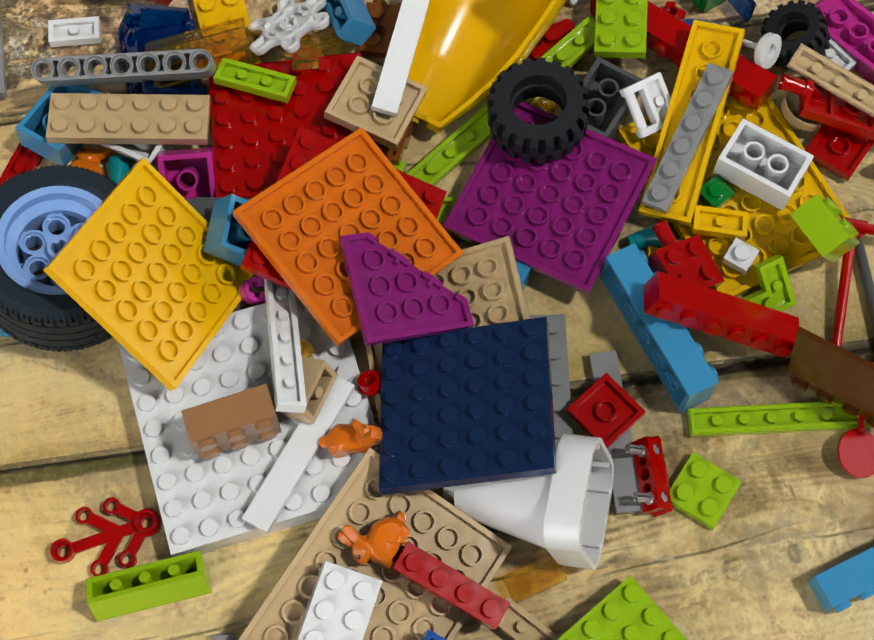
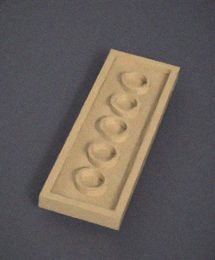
(128, 119)

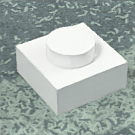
(740, 256)

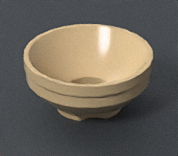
(790, 109)

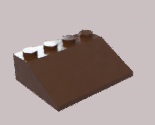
(833, 374)

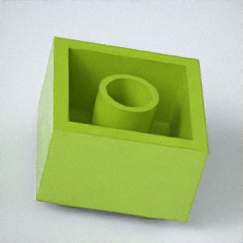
(825, 228)

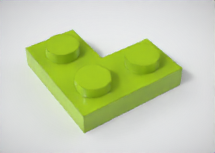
(774, 283)

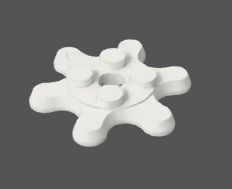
(288, 25)

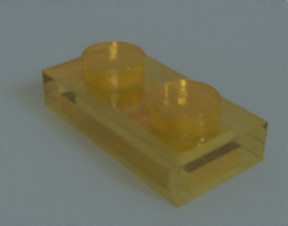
(534, 579)

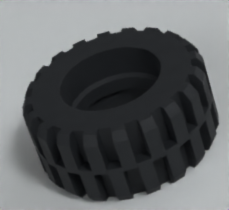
(545, 81)

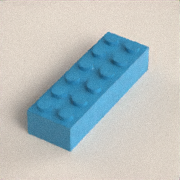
(665, 343)

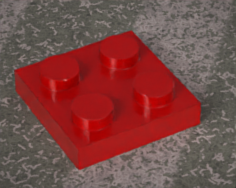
(838, 150)
(606, 410)

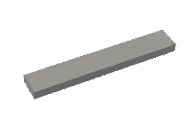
(625, 476)

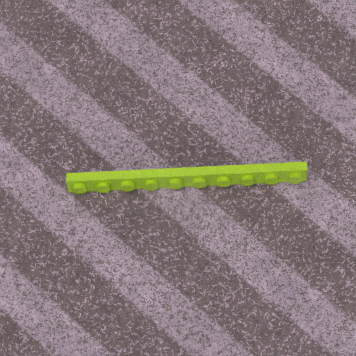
(476, 129)

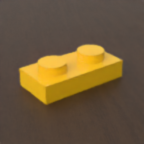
(720, 222)

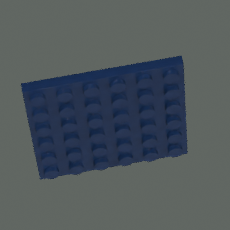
(467, 407)

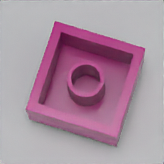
(189, 171)

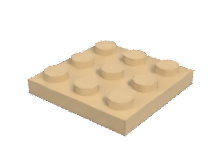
(354, 99)

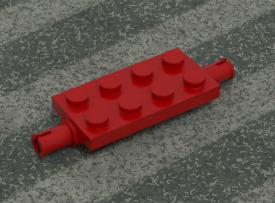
(827, 108)

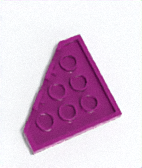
(396, 297)

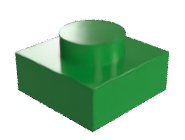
(716, 192)

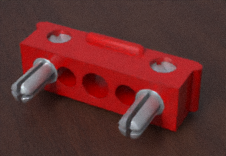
(651, 476)

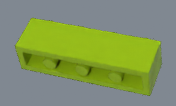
(148, 586)

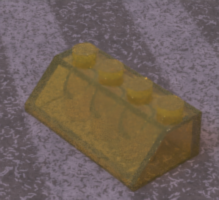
(221, 40)

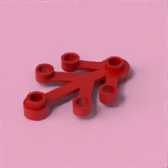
(111, 535)

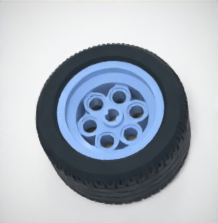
(45, 211)

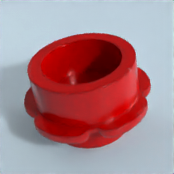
(369, 382)

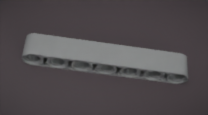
(112, 63)

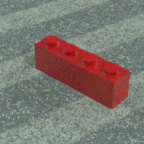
(449, 585)

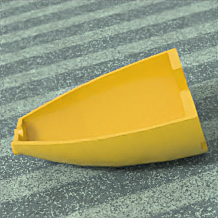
(467, 48)

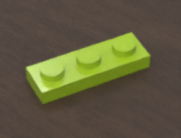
(255, 80)

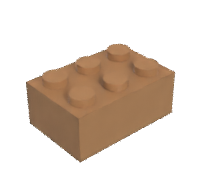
(231, 422)

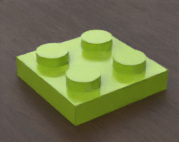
(703, 490)

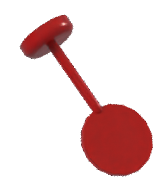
(856, 451)

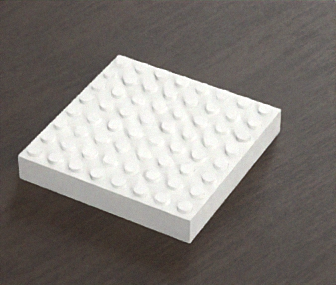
(207, 497)

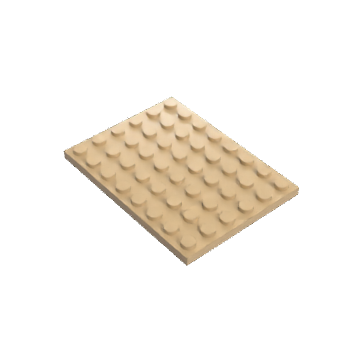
(401, 607)

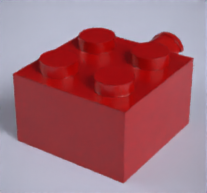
(684, 258)

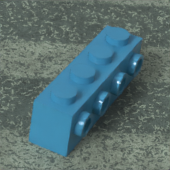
(350, 20)

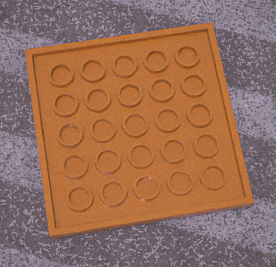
(335, 195)

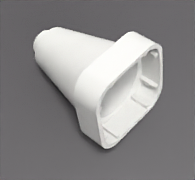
(553, 511)

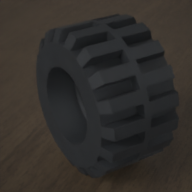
(796, 18)

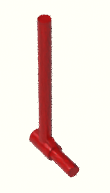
(844, 281)

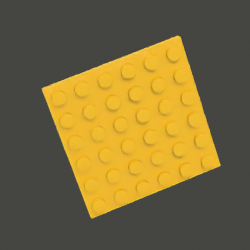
(146, 274)

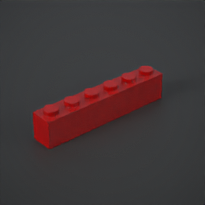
(720, 314)

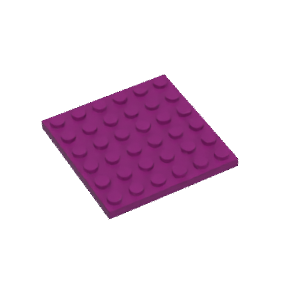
(555, 212)

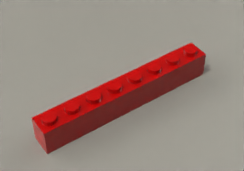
(669, 38)

